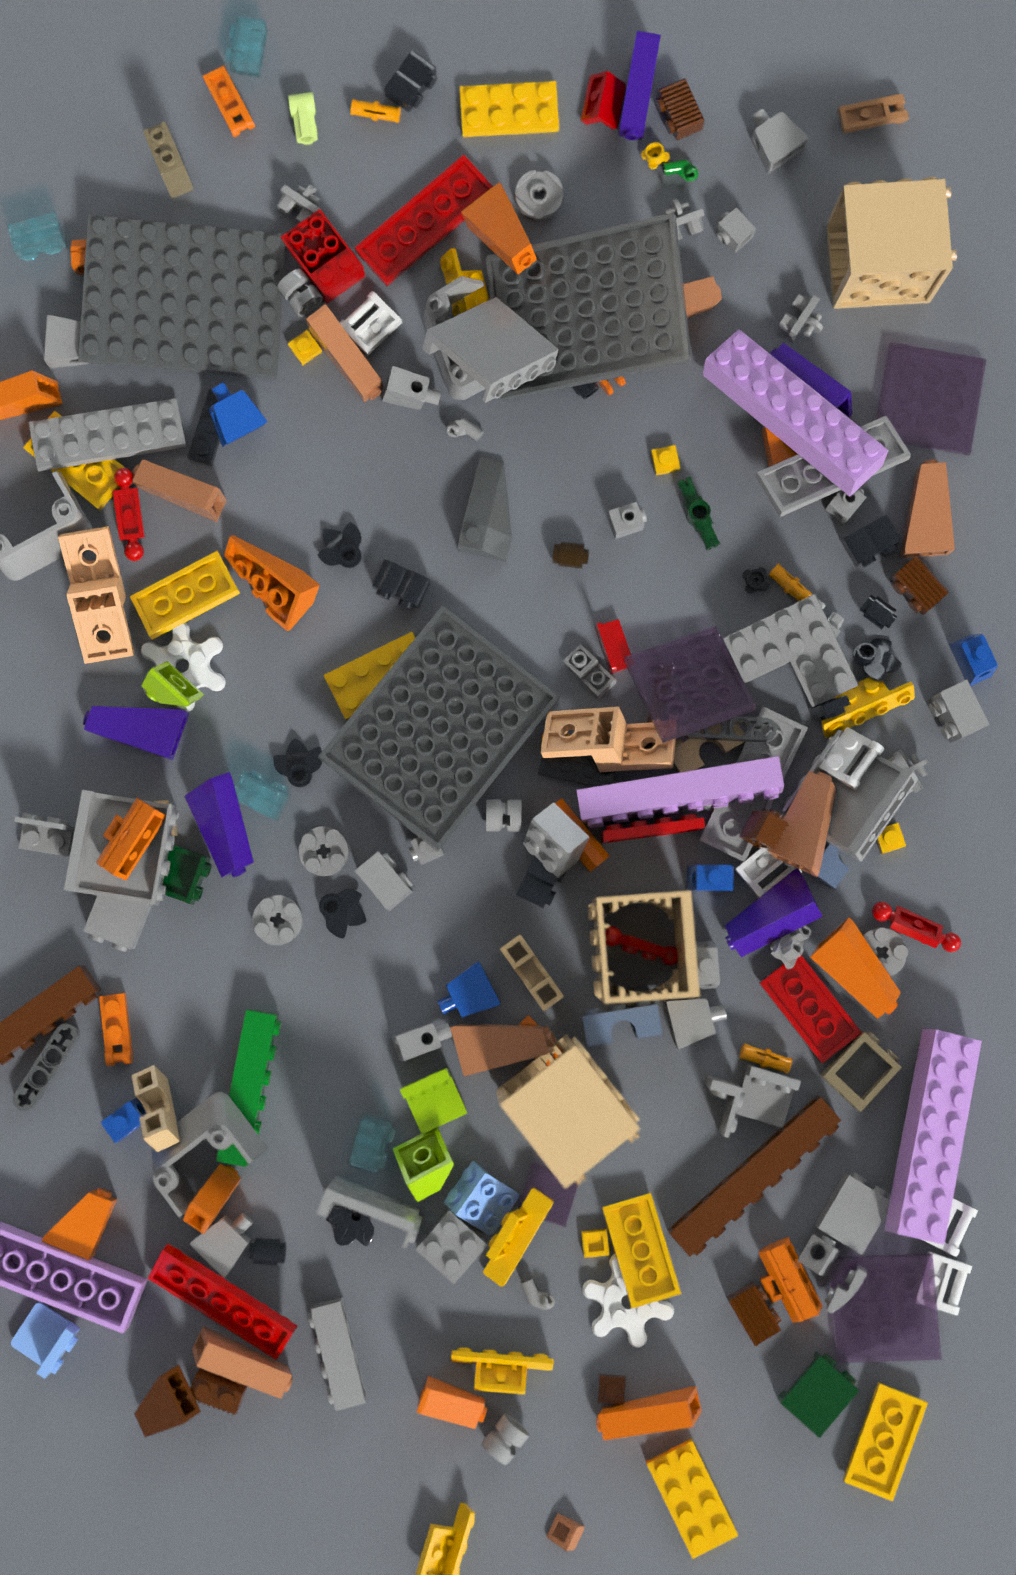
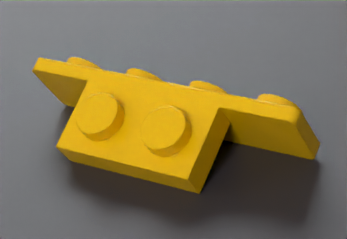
(452, 271)
(867, 701)
(515, 1236)
(499, 1371)
(446, 1545)

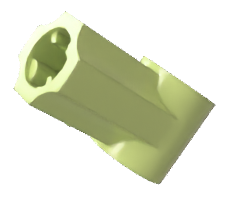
(303, 112)

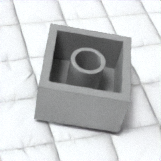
(958, 711)
(555, 840)
(384, 881)
(452, 1245)

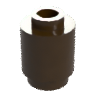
(570, 554)

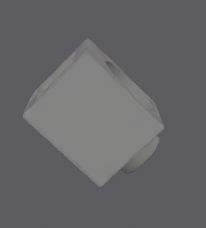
(809, 1259)

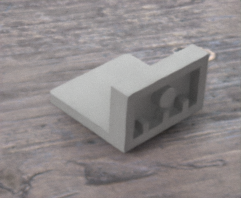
(45, 836)
(767, 1095)
(734, 1097)

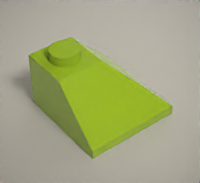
(169, 686)
(424, 1163)

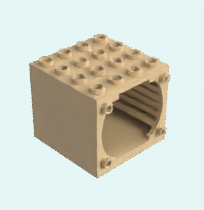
(889, 242)
(684, 979)
(568, 1111)

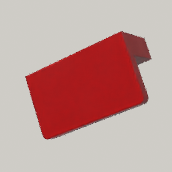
(603, 100)
(613, 644)

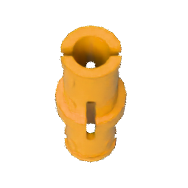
(375, 111)
(789, 583)
(765, 1058)

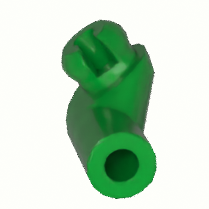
(682, 168)

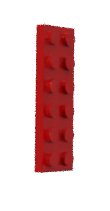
(422, 221)
(222, 1301)

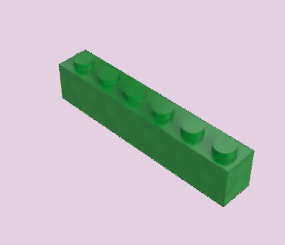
(252, 1074)

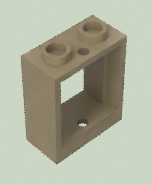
(168, 159)
(844, 1090)

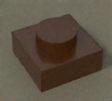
(611, 1389)

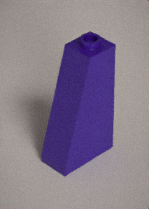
(639, 85)
(815, 378)
(142, 728)
(221, 824)
(773, 915)

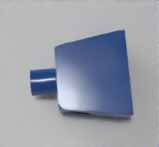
(234, 415)
(974, 658)
(710, 878)
(470, 992)
(124, 1120)

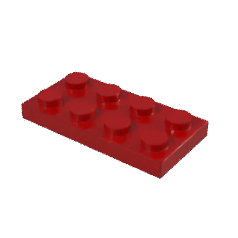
(662, 827)
(810, 1008)

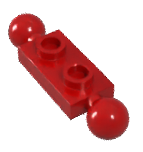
(128, 514)
(916, 927)
(633, 945)

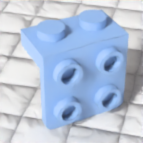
(481, 1199)
(45, 1338)

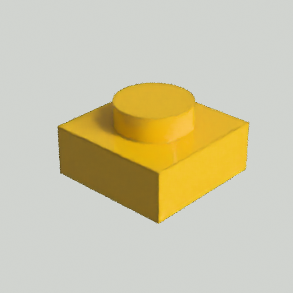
(304, 347)
(665, 460)
(891, 839)

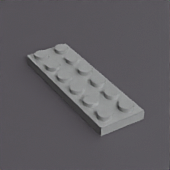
(107, 434)
(797, 483)
(728, 822)

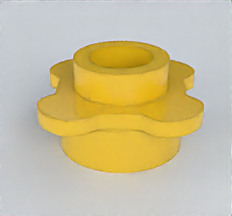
(655, 149)

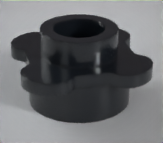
(752, 586)

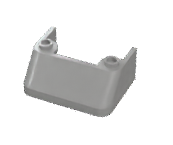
(457, 381)
(43, 547)
(221, 1125)

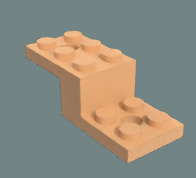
(96, 594)
(606, 738)

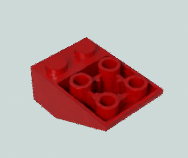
(323, 256)

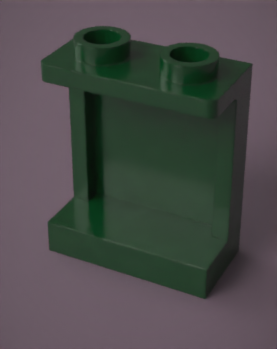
(186, 875)
(819, 1394)

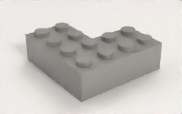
(795, 636)

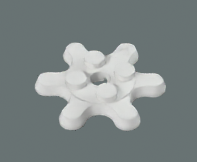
(196, 654)
(615, 1314)

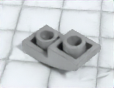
(589, 671)
(841, 1295)

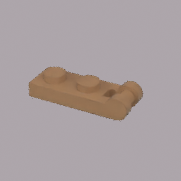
(872, 113)

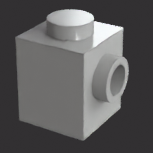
(734, 229)
(844, 506)
(626, 520)
(423, 852)

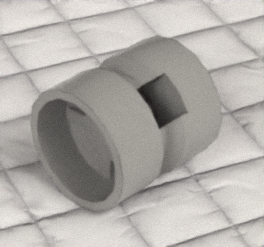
(297, 288)
(495, 811)
(505, 1439)

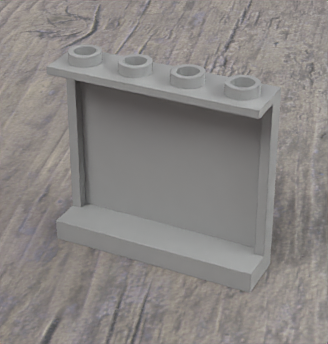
(493, 347)
(862, 813)
(88, 843)
(371, 1204)

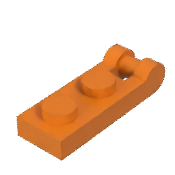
(228, 100)
(116, 1028)

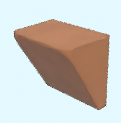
(565, 1532)

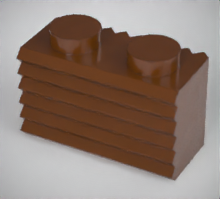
(679, 109)
(918, 586)
(764, 829)
(754, 1314)
(218, 1391)

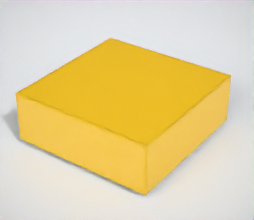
(595, 1242)

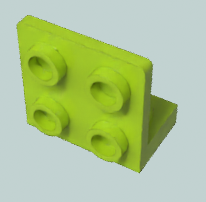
(434, 1100)

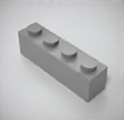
(338, 1354)

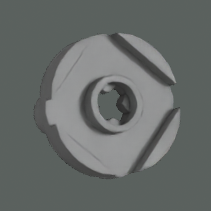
(539, 181)
(335, 859)
(269, 908)
(895, 947)

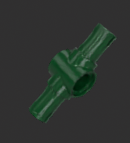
(704, 524)

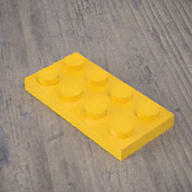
(509, 109)
(90, 480)
(184, 595)
(358, 678)
(641, 1250)
(885, 1441)
(692, 1498)

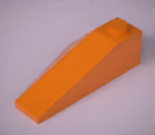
(281, 586)

